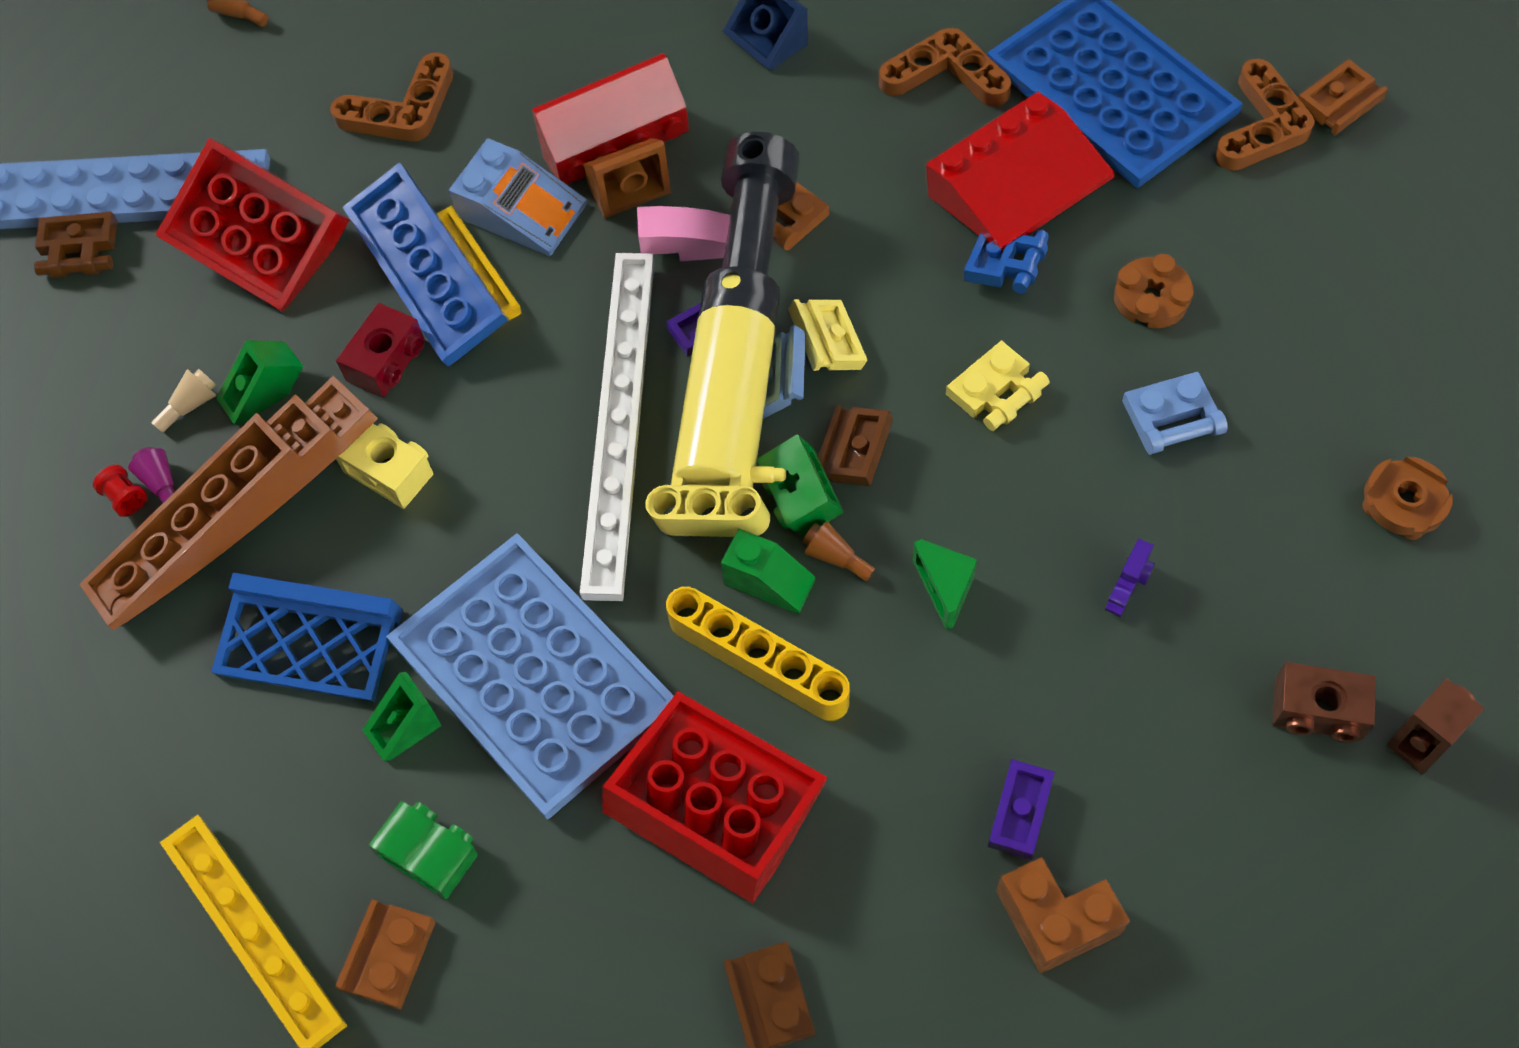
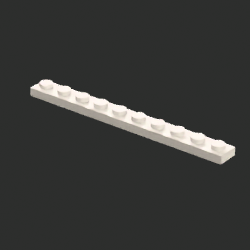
(618, 430)

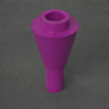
(153, 470)

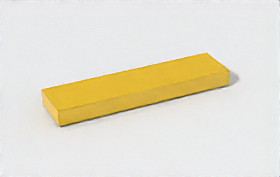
(480, 262)

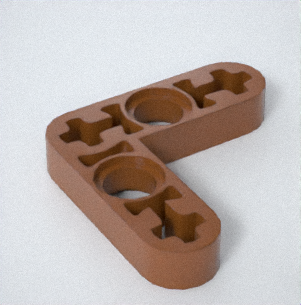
(946, 58)
(357, 112)
(1275, 120)

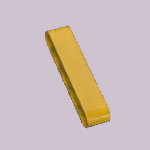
(765, 670)

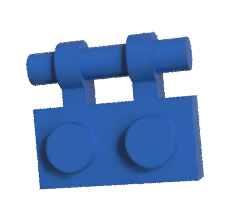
(991, 266)

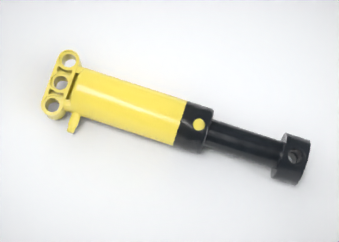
(732, 357)

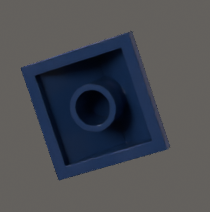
(769, 29)

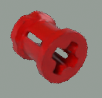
(120, 491)

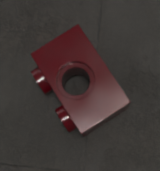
(364, 357)

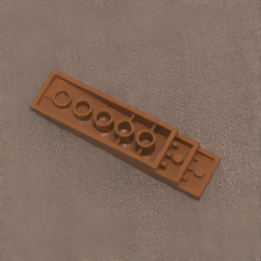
(227, 499)

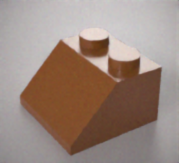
(629, 177)

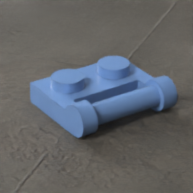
(1169, 403)

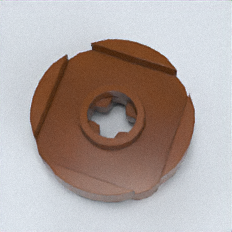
(1159, 273)
(1395, 514)

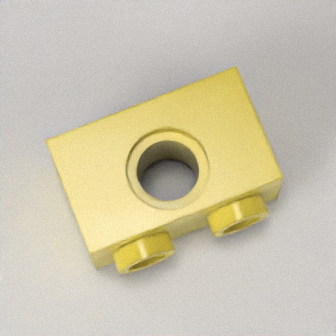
(395, 480)

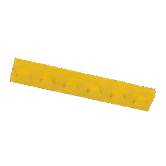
(253, 935)

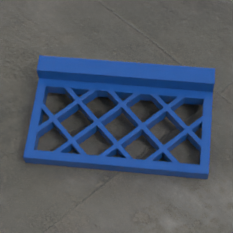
(311, 601)

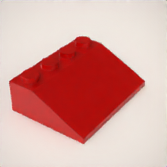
(1017, 171)
(251, 225)
(712, 795)

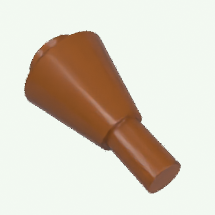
(238, 9)
(829, 546)

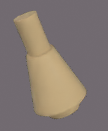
(189, 394)

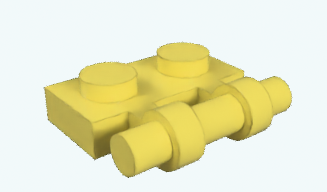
(989, 378)

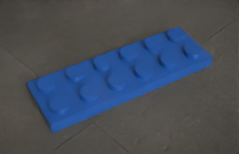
(425, 264)

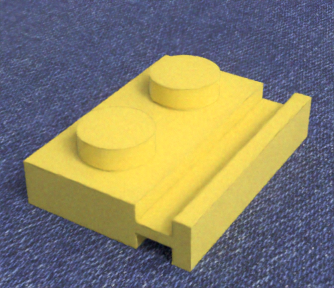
(828, 335)

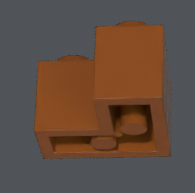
(1058, 926)

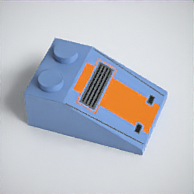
(515, 198)

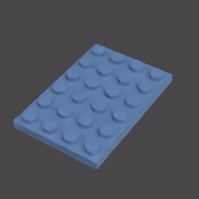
(532, 674)

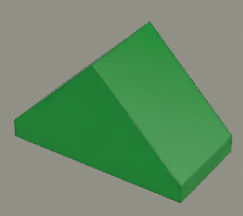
(945, 576)
(400, 719)

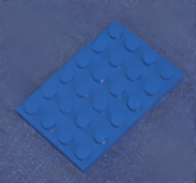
(1117, 84)

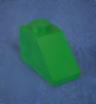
(258, 379)
(766, 572)

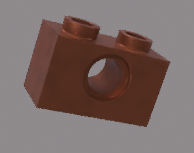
(1347, 693)
(1435, 725)

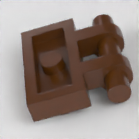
(75, 234)

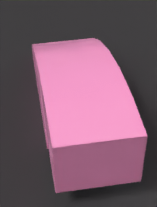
(682, 230)

